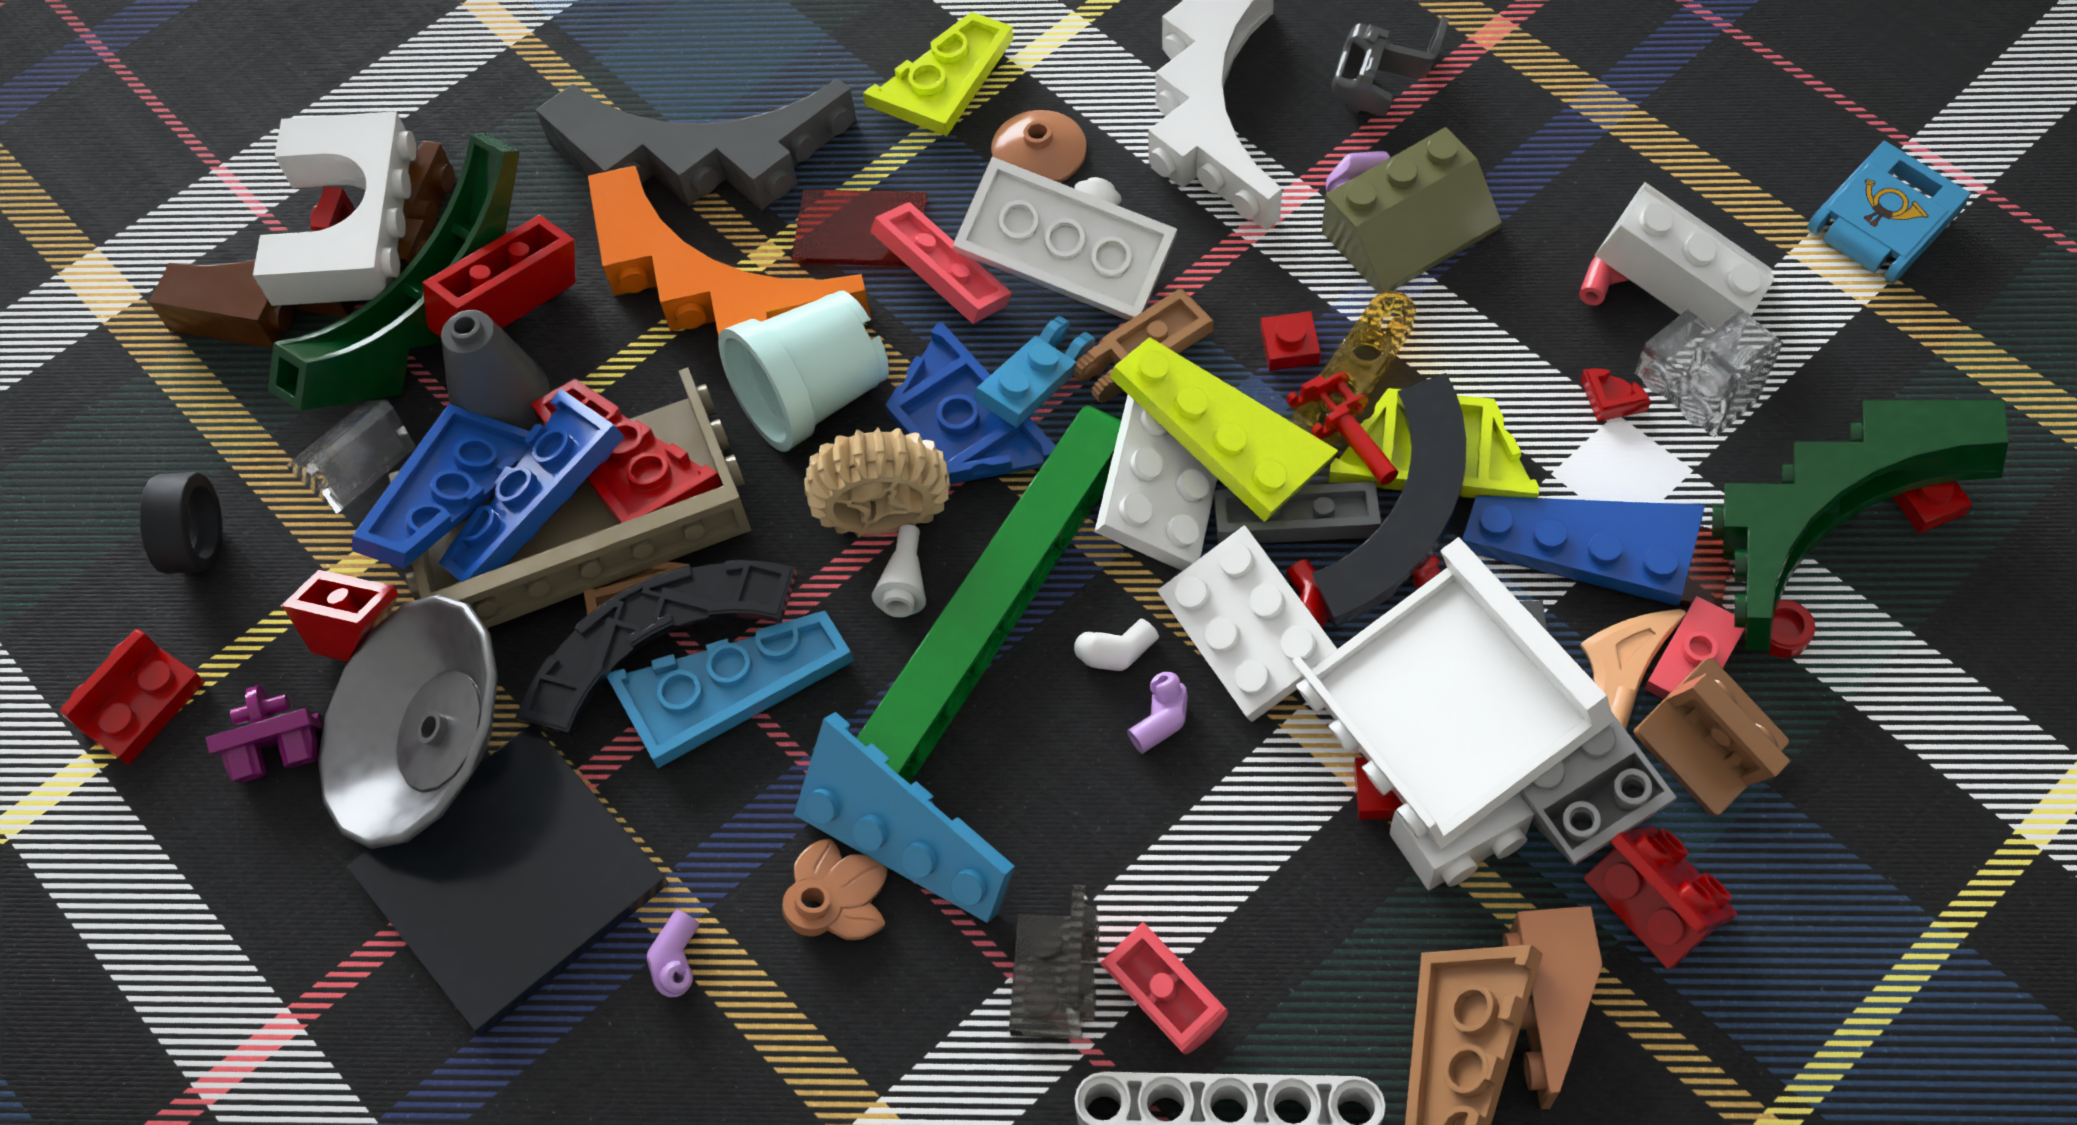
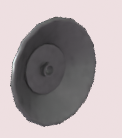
(408, 721)

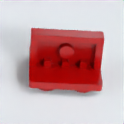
(1660, 893)

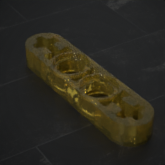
(1363, 373)

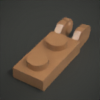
(1172, 322)

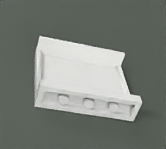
(1455, 699)

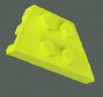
(1491, 451)

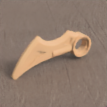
(1624, 654)

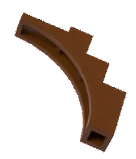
(229, 303)

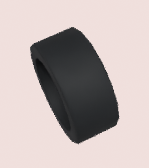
(181, 523)

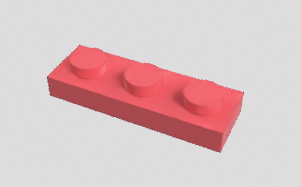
(932, 257)

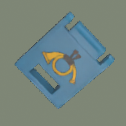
(1884, 215)

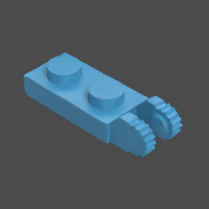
(1032, 373)

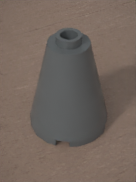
(490, 371)

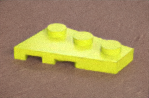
(946, 78)

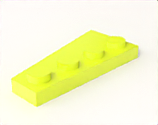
(1231, 434)

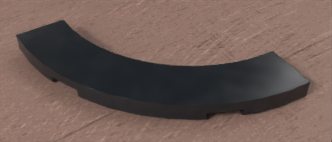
(1420, 514)
(639, 617)

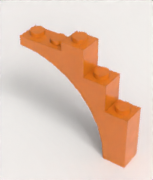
(692, 288)

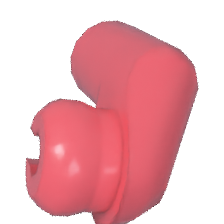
(1597, 282)

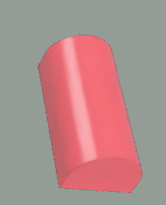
(1165, 989)

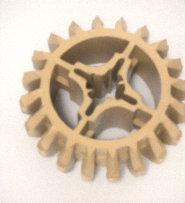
(876, 482)

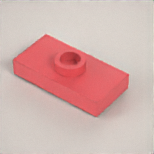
(1703, 634)

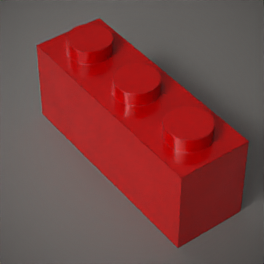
(504, 276)

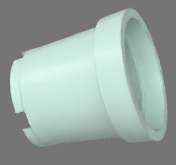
(801, 366)

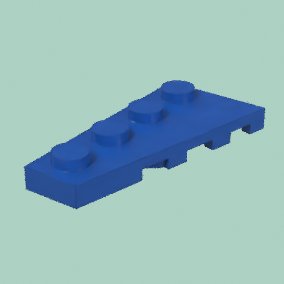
(529, 494)

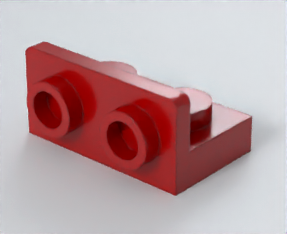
(131, 697)

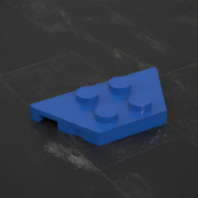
(942, 408)

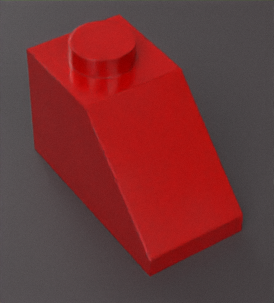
(338, 612)

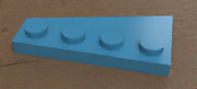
(709, 692)

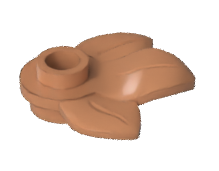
(841, 887)

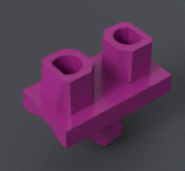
(291, 731)

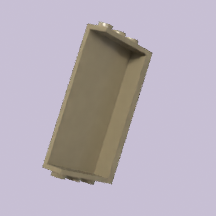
(583, 541)

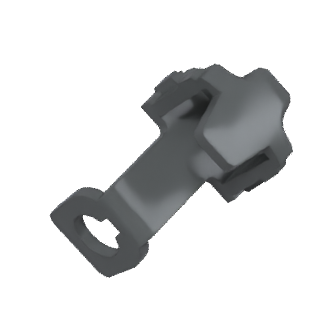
(1368, 51)

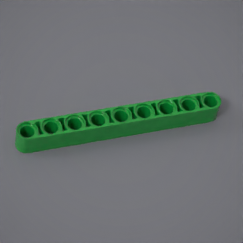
(993, 595)

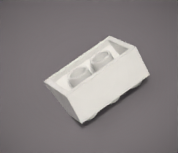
(1684, 260)

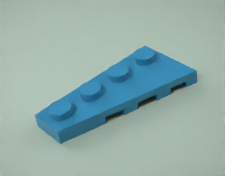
(880, 814)

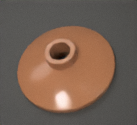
(1041, 144)

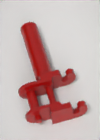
(1344, 422)

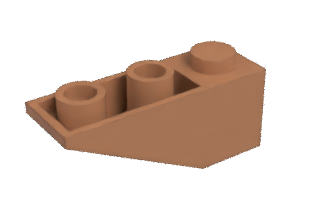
(1559, 992)

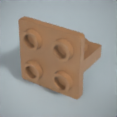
(1713, 738)

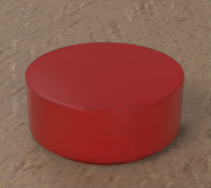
(1791, 629)

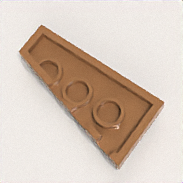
(1466, 1031)

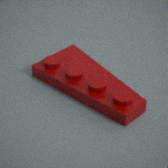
(642, 469)

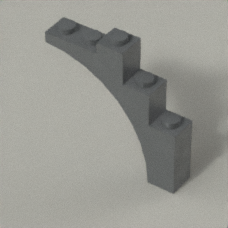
(693, 158)

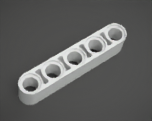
(1200, 1092)

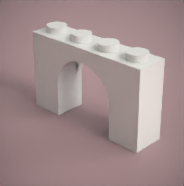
(359, 253)

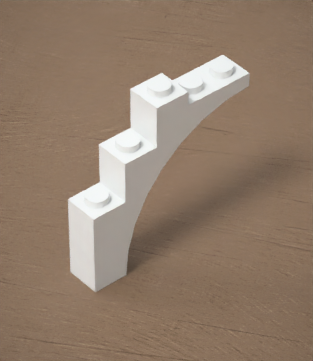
(1197, 132)

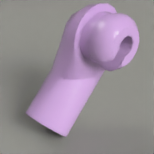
(1352, 166)
(1167, 712)
(667, 956)

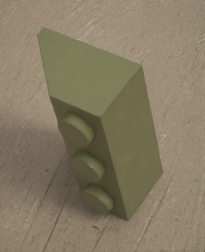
(1411, 211)

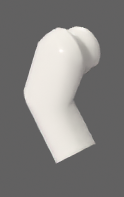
(1115, 651)

